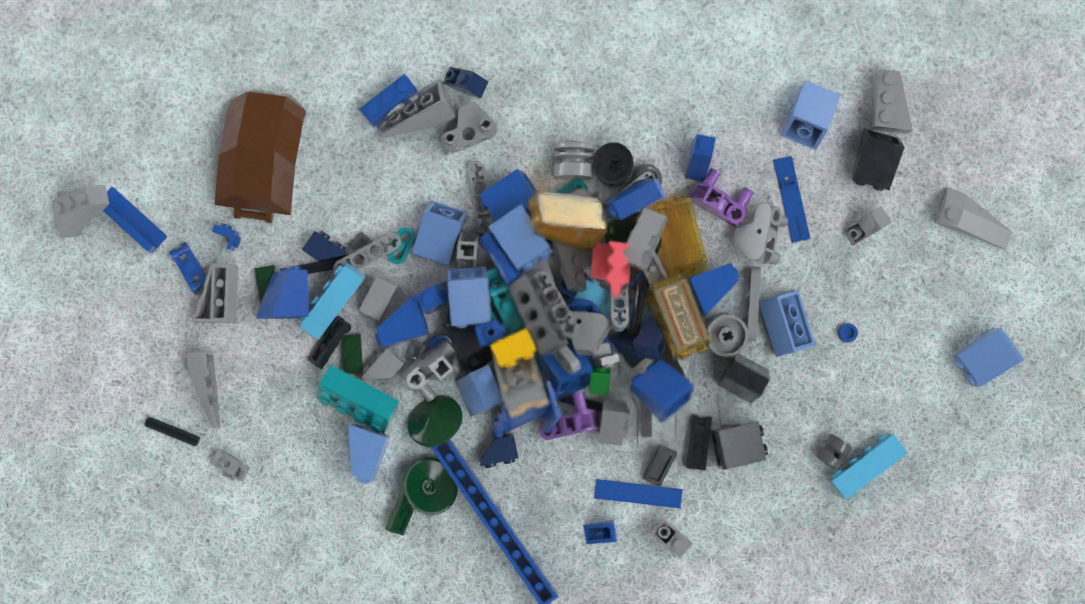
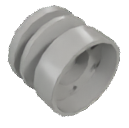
(573, 161)

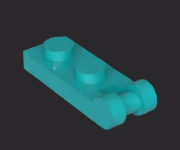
(507, 309)

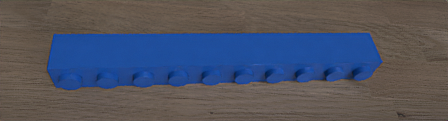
(495, 522)

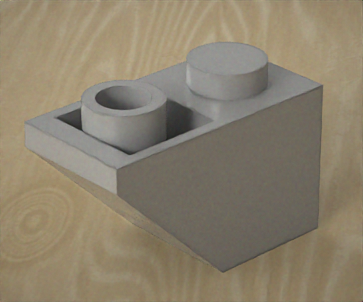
(867, 225)
(384, 367)
(671, 538)

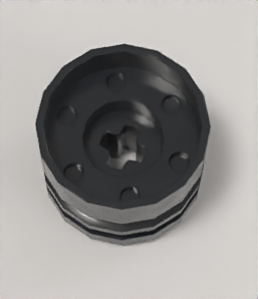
(614, 153)

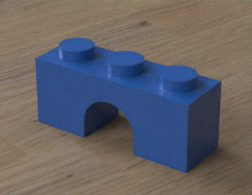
(395, 94)

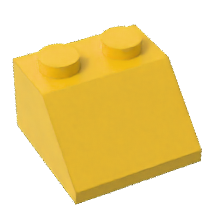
(514, 348)

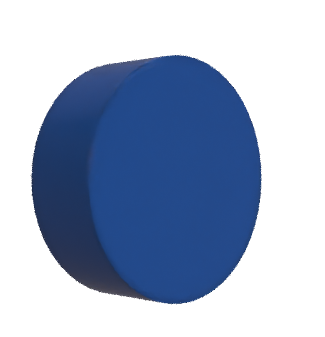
(847, 332)

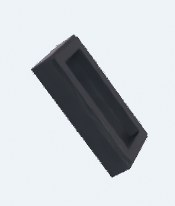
(659, 465)

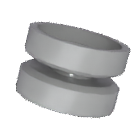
(736, 338)

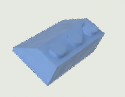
(787, 323)

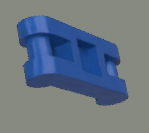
(189, 267)

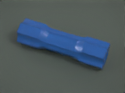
(493, 249)

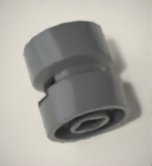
(836, 445)

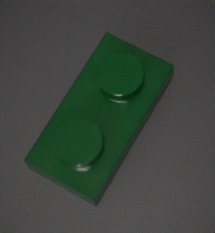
(263, 277)
(352, 354)
(400, 516)

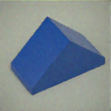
(600, 532)

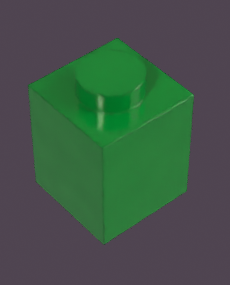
(599, 380)

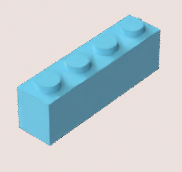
(601, 299)
(332, 300)
(867, 466)

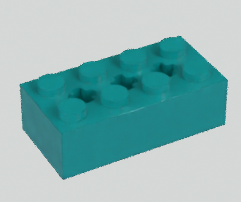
(357, 399)

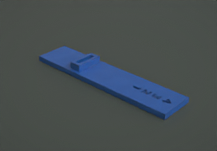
(791, 199)
(638, 493)

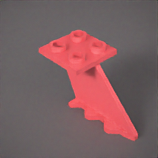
(610, 265)

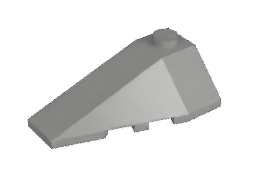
(427, 111)
(967, 217)
(203, 375)

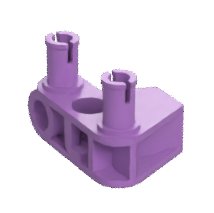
(724, 204)
(580, 421)

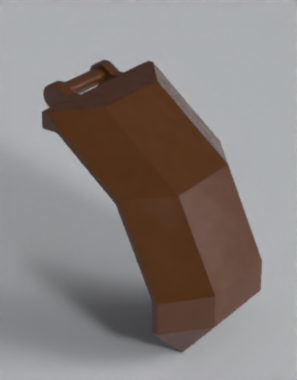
(259, 154)

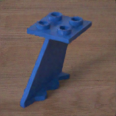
(550, 415)

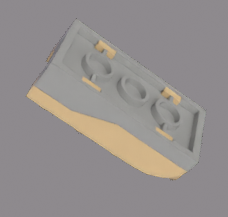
(521, 385)

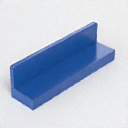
(133, 221)

